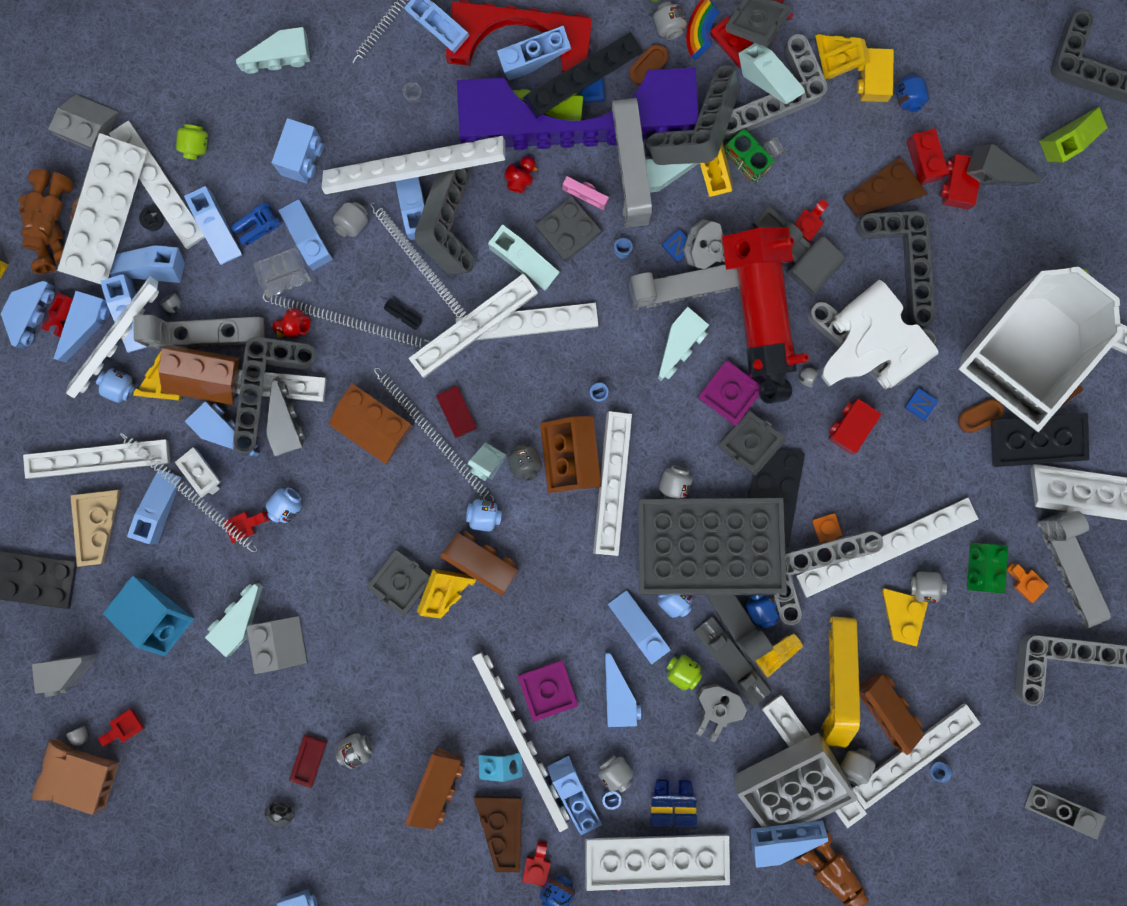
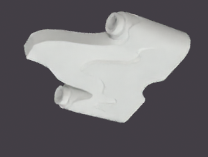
(876, 337)

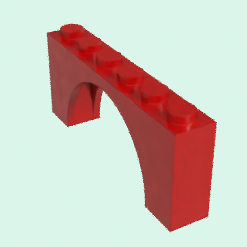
(486, 18)

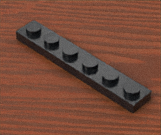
(582, 75)

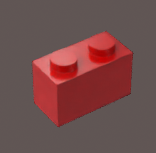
(927, 156)
(960, 188)
(854, 426)

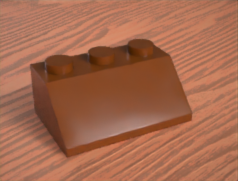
(198, 374)
(369, 424)
(570, 454)
(480, 562)
(891, 712)
(435, 790)

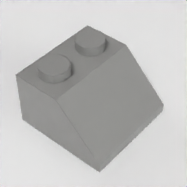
(82, 121)
(276, 644)
(59, 674)

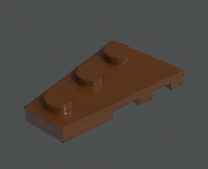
(885, 189)
(502, 828)

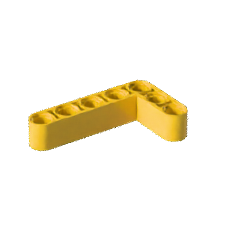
(844, 713)

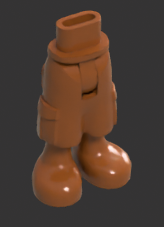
(43, 211)
(44, 263)
(835, 874)

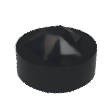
(151, 218)

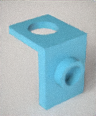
(497, 767)

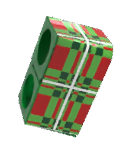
(747, 168)

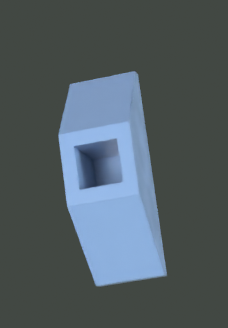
(25, 311)

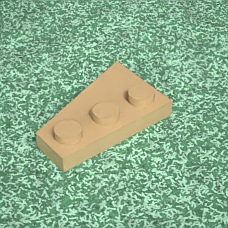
(93, 524)

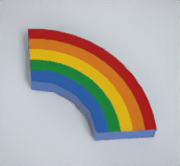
(699, 28)

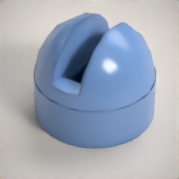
(623, 244)
(600, 396)
(939, 777)
(611, 802)

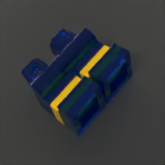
(662, 804)

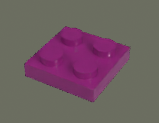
(730, 393)
(547, 690)

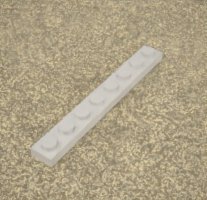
(414, 165)
(894, 544)
(526, 749)

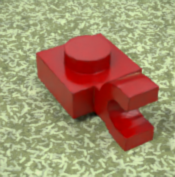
(809, 223)
(58, 311)
(245, 524)
(124, 727)
(537, 867)

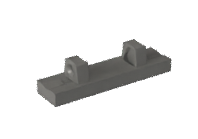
(732, 661)

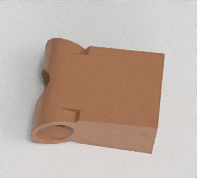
(74, 778)

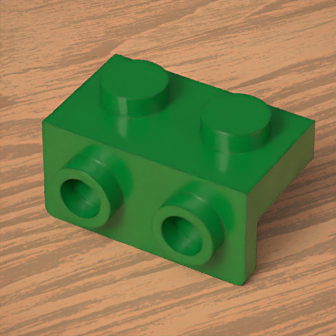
(987, 568)

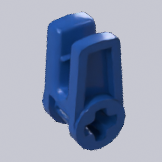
(263, 226)

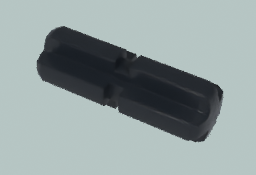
(399, 312)

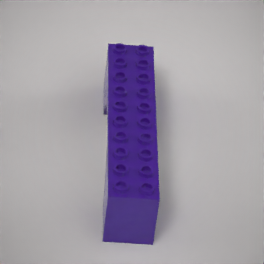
(492, 110)

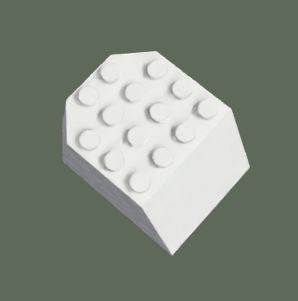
(1044, 343)

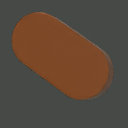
(653, 59)
(980, 416)

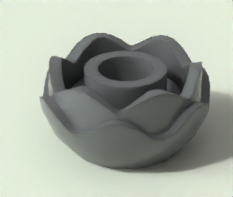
(279, 814)

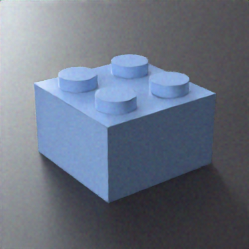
(297, 151)

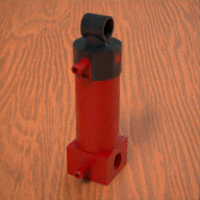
(770, 350)

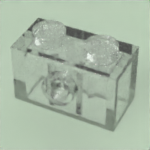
(282, 272)

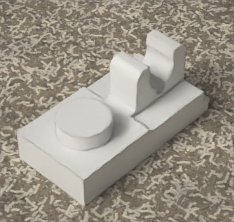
(198, 472)

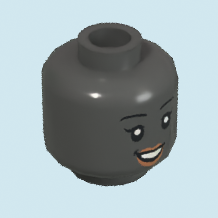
(524, 462)

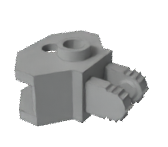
(707, 244)
(719, 712)

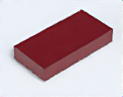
(456, 412)
(308, 761)

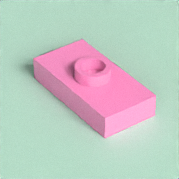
(585, 192)

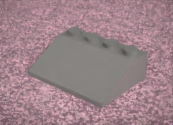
(795, 785)

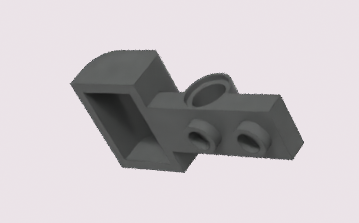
(813, 262)

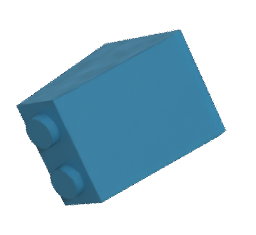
(147, 617)

